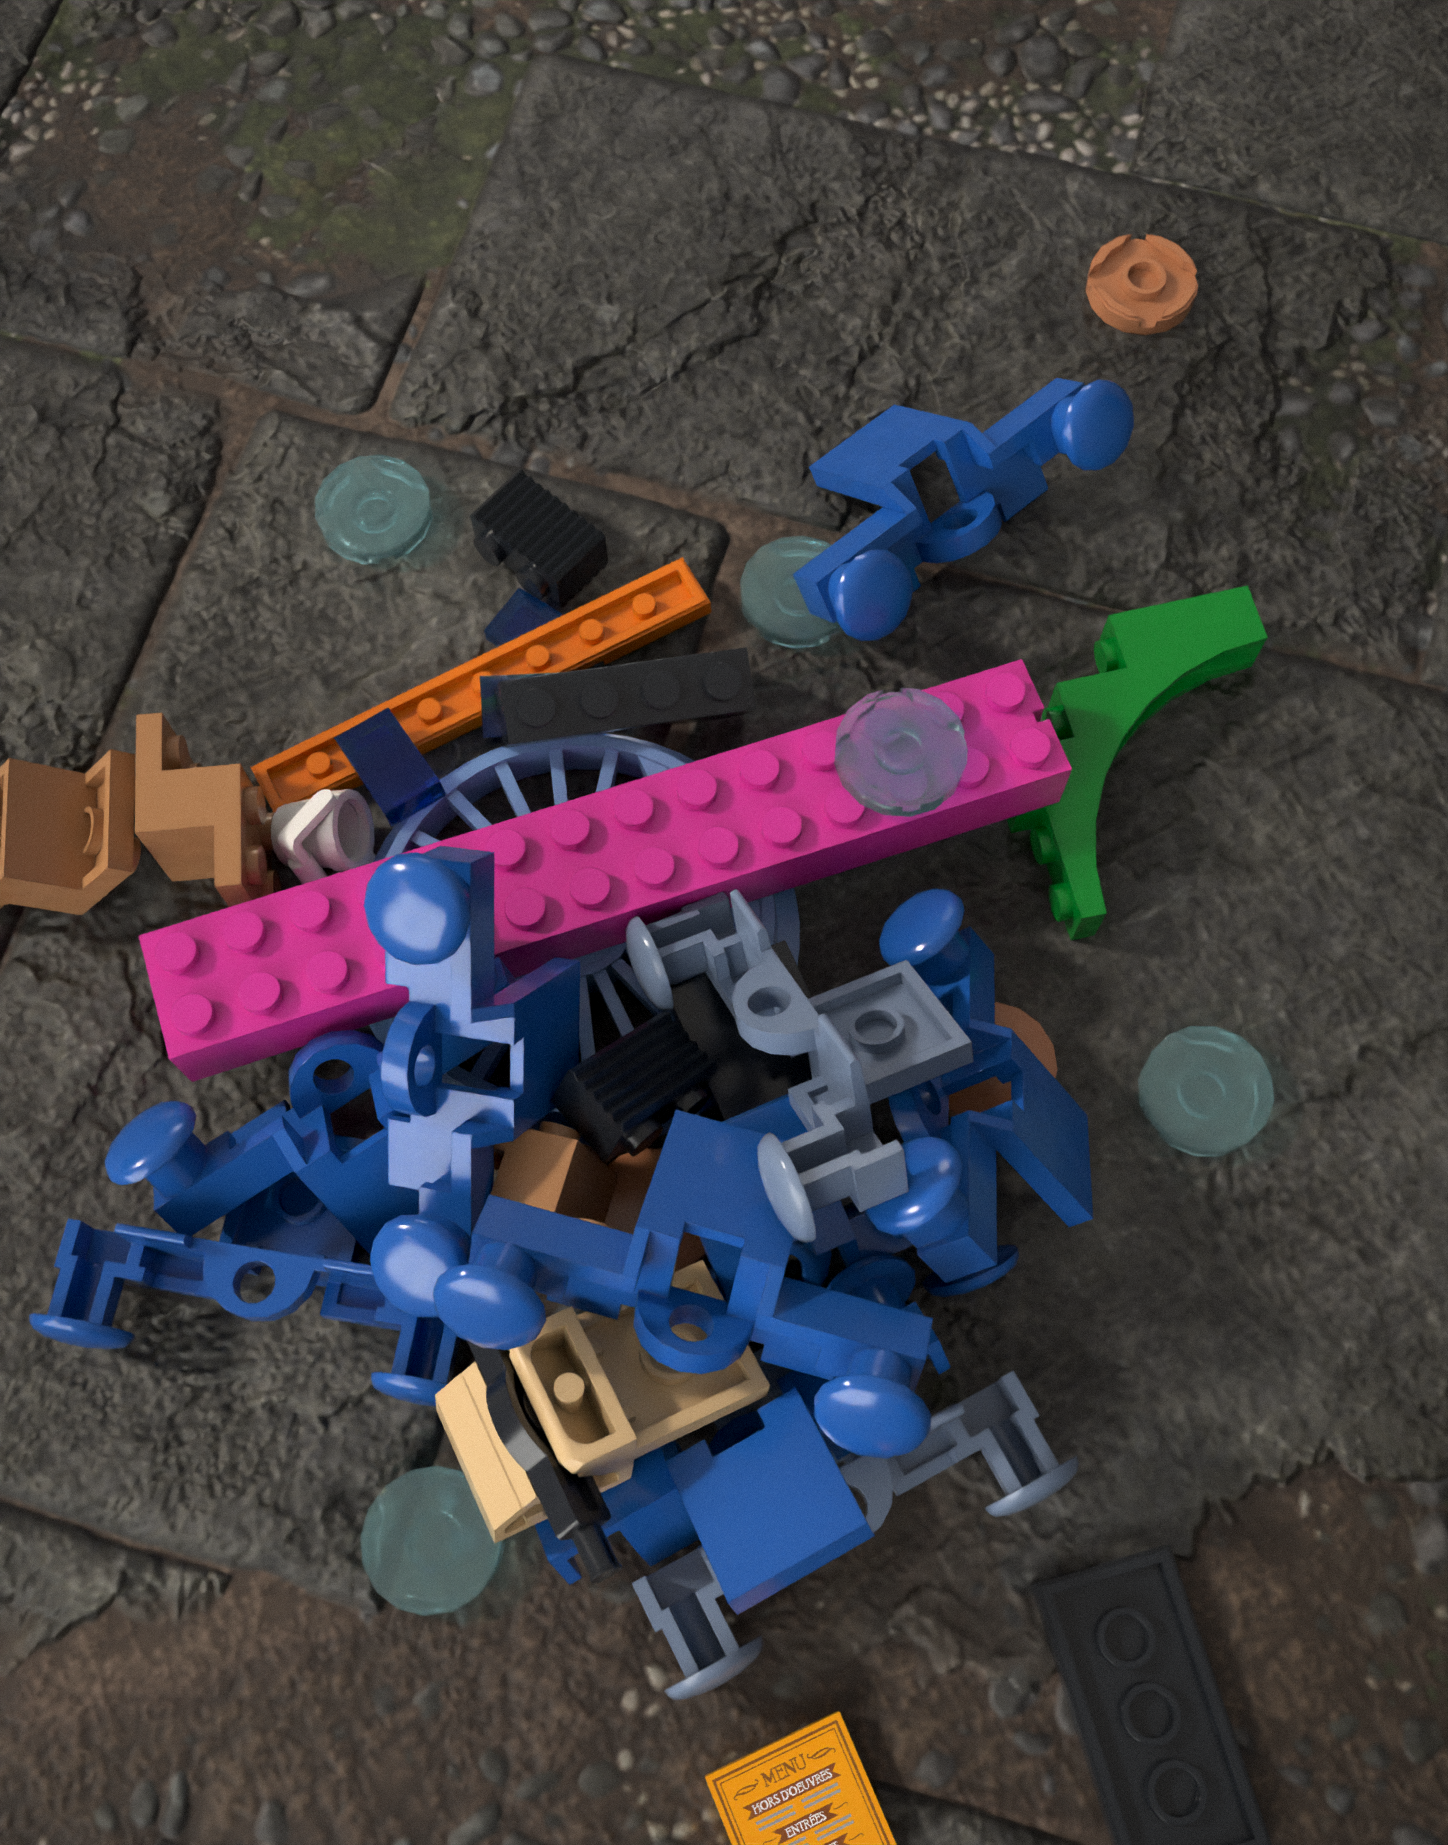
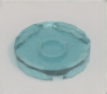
(373, 508)
(773, 598)
(900, 752)
(1206, 1091)
(429, 1543)

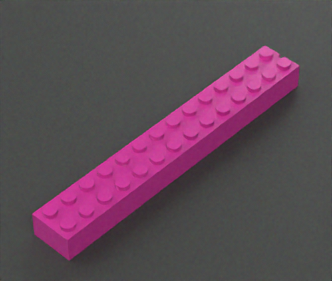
(578, 871)

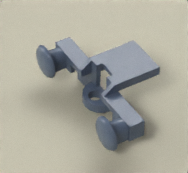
(859, 1041)
(992, 1420)

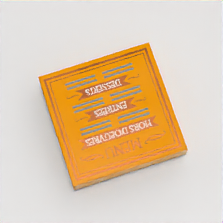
(801, 1792)

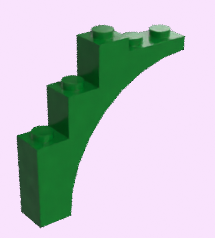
(1143, 665)

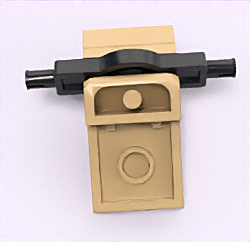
(571, 1413)

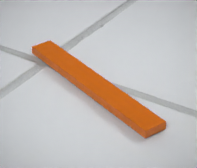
(452, 701)

